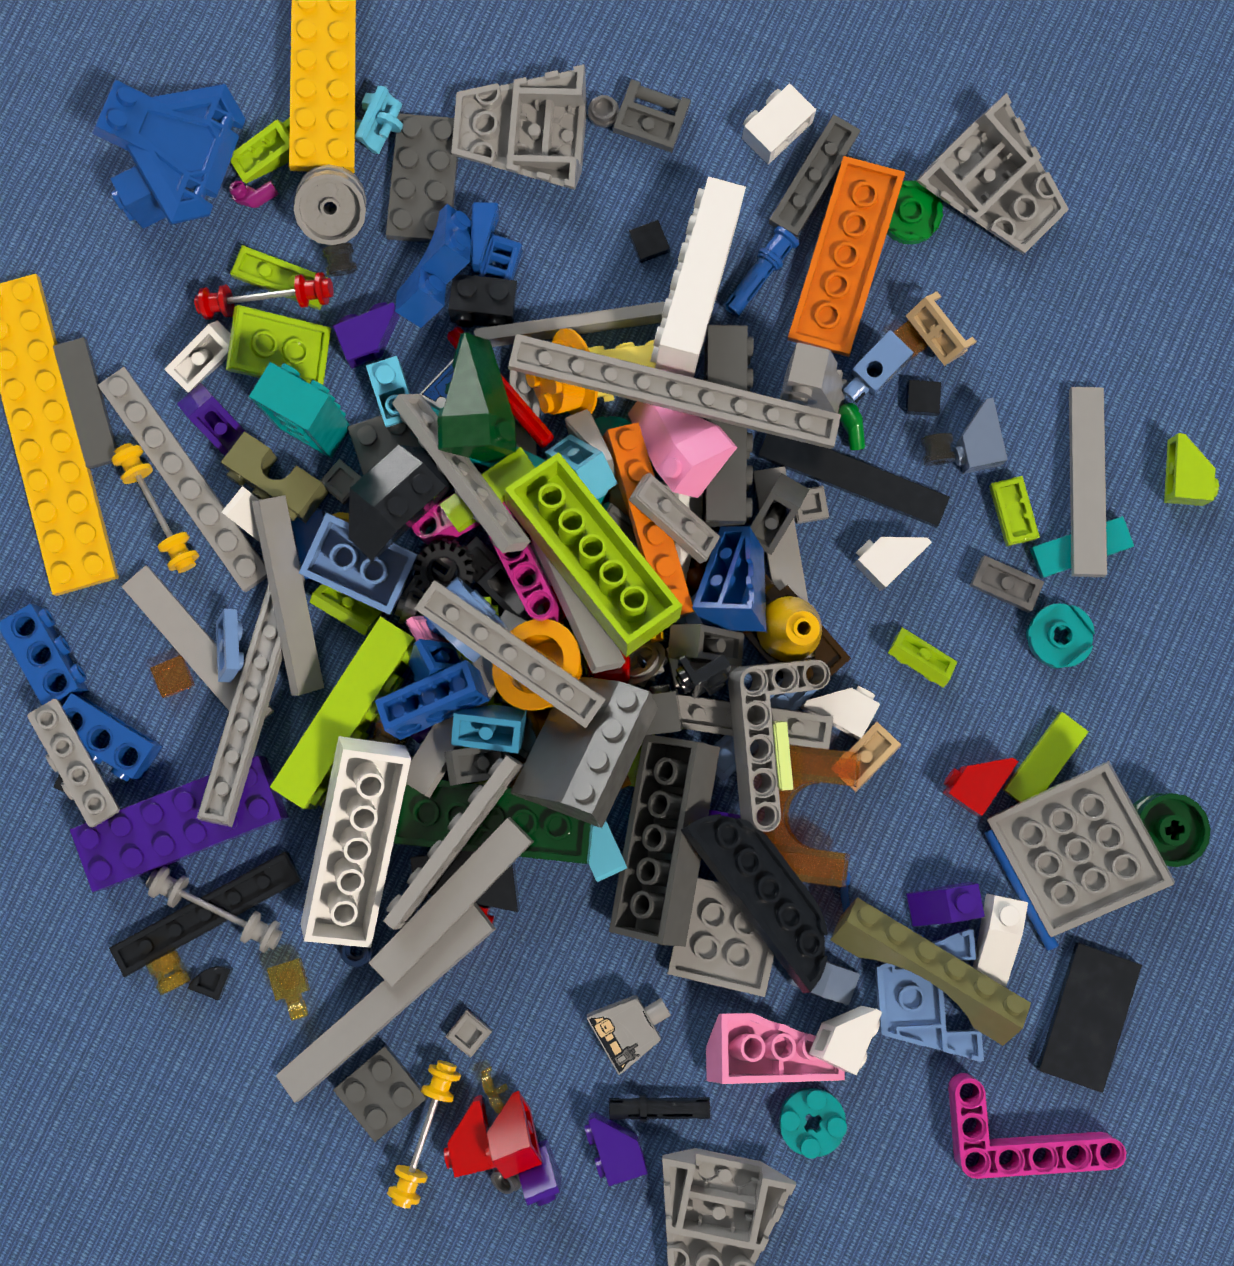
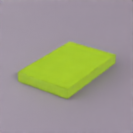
(269, 337)

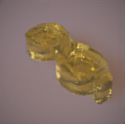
(491, 1092)

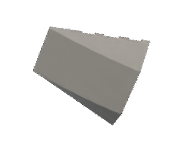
(526, 126)
(998, 179)
(720, 1207)

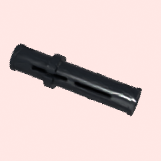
(659, 1108)

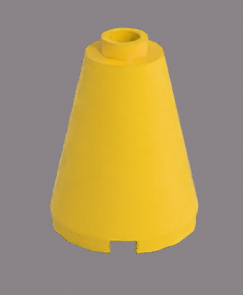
(782, 637)

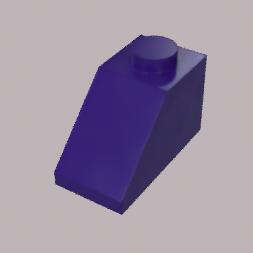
(211, 418)
(945, 904)

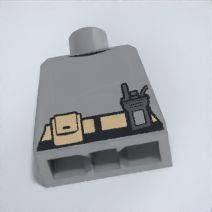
(628, 1029)

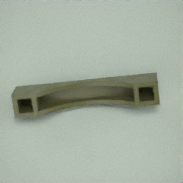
(878, 937)

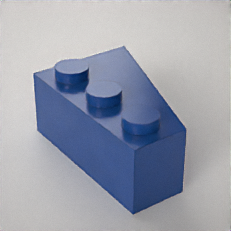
(734, 583)

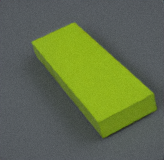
(269, 272)
(498, 478)
(1046, 758)

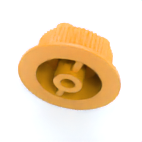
(562, 397)
(553, 642)

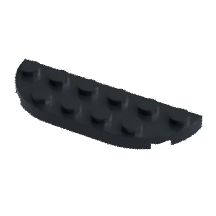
(765, 893)

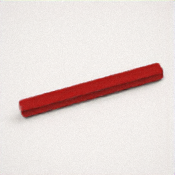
(519, 408)

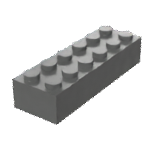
(725, 363)
(662, 865)

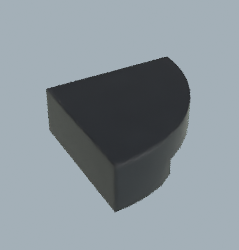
(211, 981)

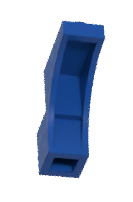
(445, 257)

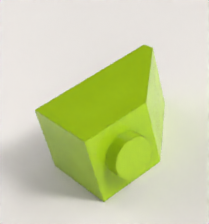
(1188, 474)

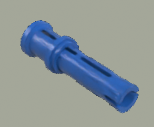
(768, 260)

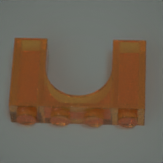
(808, 768)

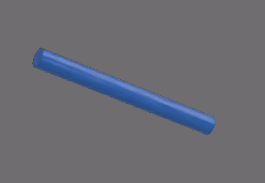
(1048, 942)

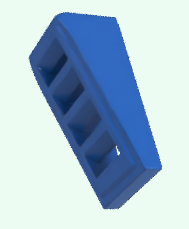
(484, 222)
(504, 245)

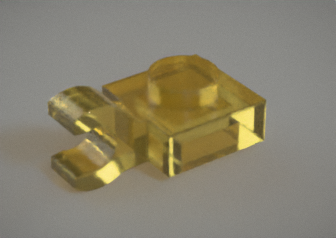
(288, 982)

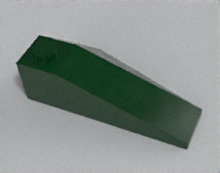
(477, 409)

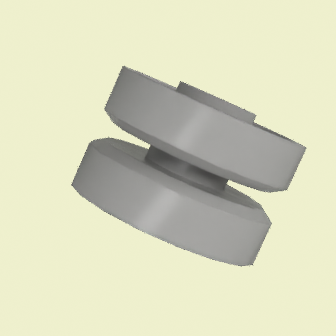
(325, 223)

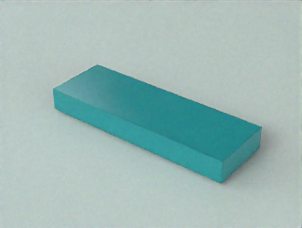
(1056, 554)

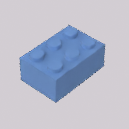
(343, 567)

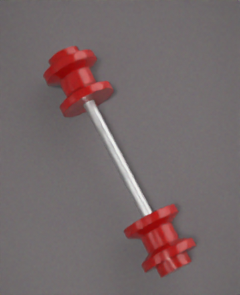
(223, 300)

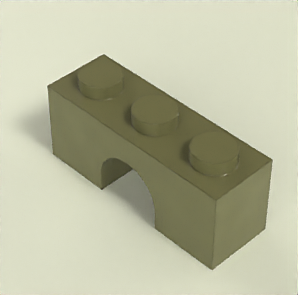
(251, 462)

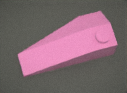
(682, 447)
(762, 1051)

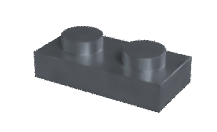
(1006, 584)

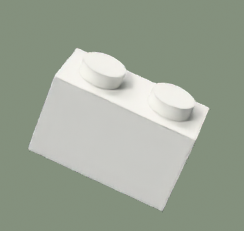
(778, 123)

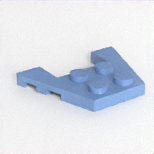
(916, 1008)

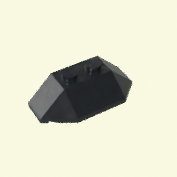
(393, 498)

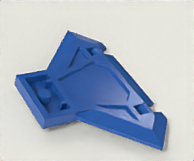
(175, 142)

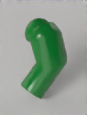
(853, 424)

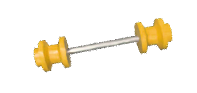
(136, 471)
(405, 1192)

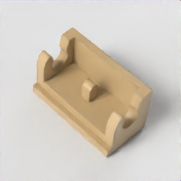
(938, 330)

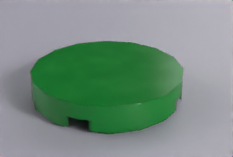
(915, 214)

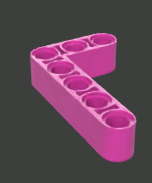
(516, 568)
(1022, 1147)

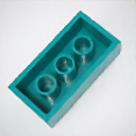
(301, 408)

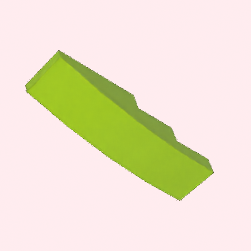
(263, 152)

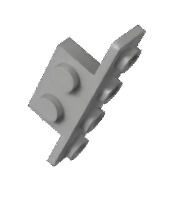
(73, 763)

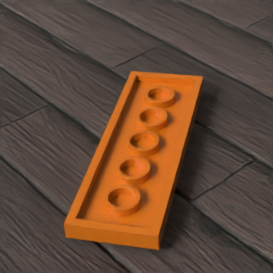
(846, 255)

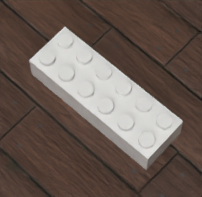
(697, 277)
(355, 842)

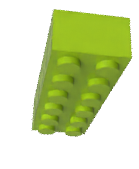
(592, 554)
(345, 713)

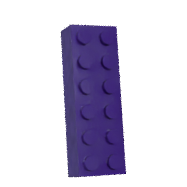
(168, 829)

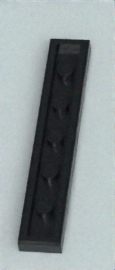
(856, 478)
(195, 920)

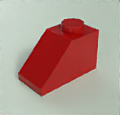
(978, 784)
(513, 1139)
(469, 1141)

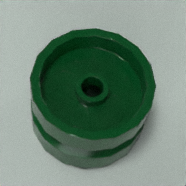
(1185, 822)

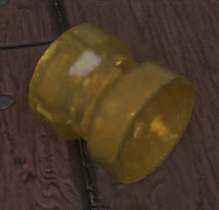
(165, 965)

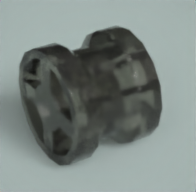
(339, 259)
(938, 449)

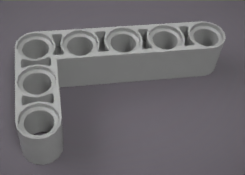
(762, 731)

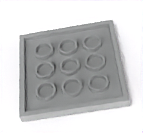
(1080, 849)

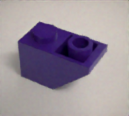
(366, 335)
(618, 1150)
(542, 1181)

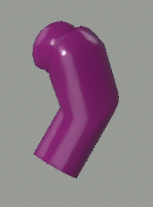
(250, 196)

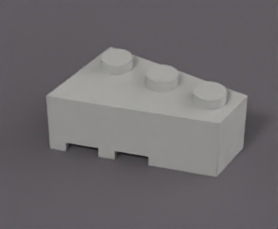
(814, 379)

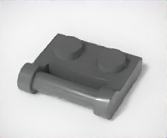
(650, 124)

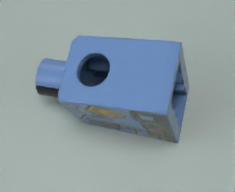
(888, 357)

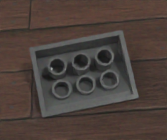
(583, 767)

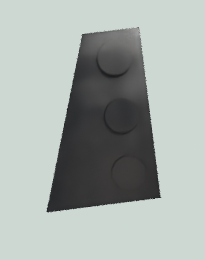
(501, 894)

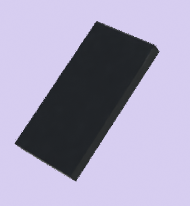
(1089, 1017)

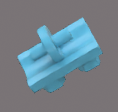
(378, 120)

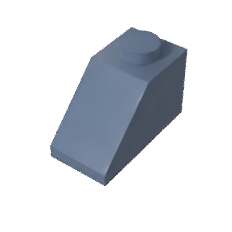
(981, 441)
(835, 983)

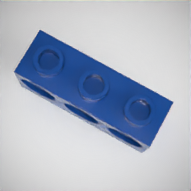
(29, 648)
(432, 700)
(122, 738)

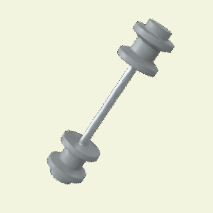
(162, 883)

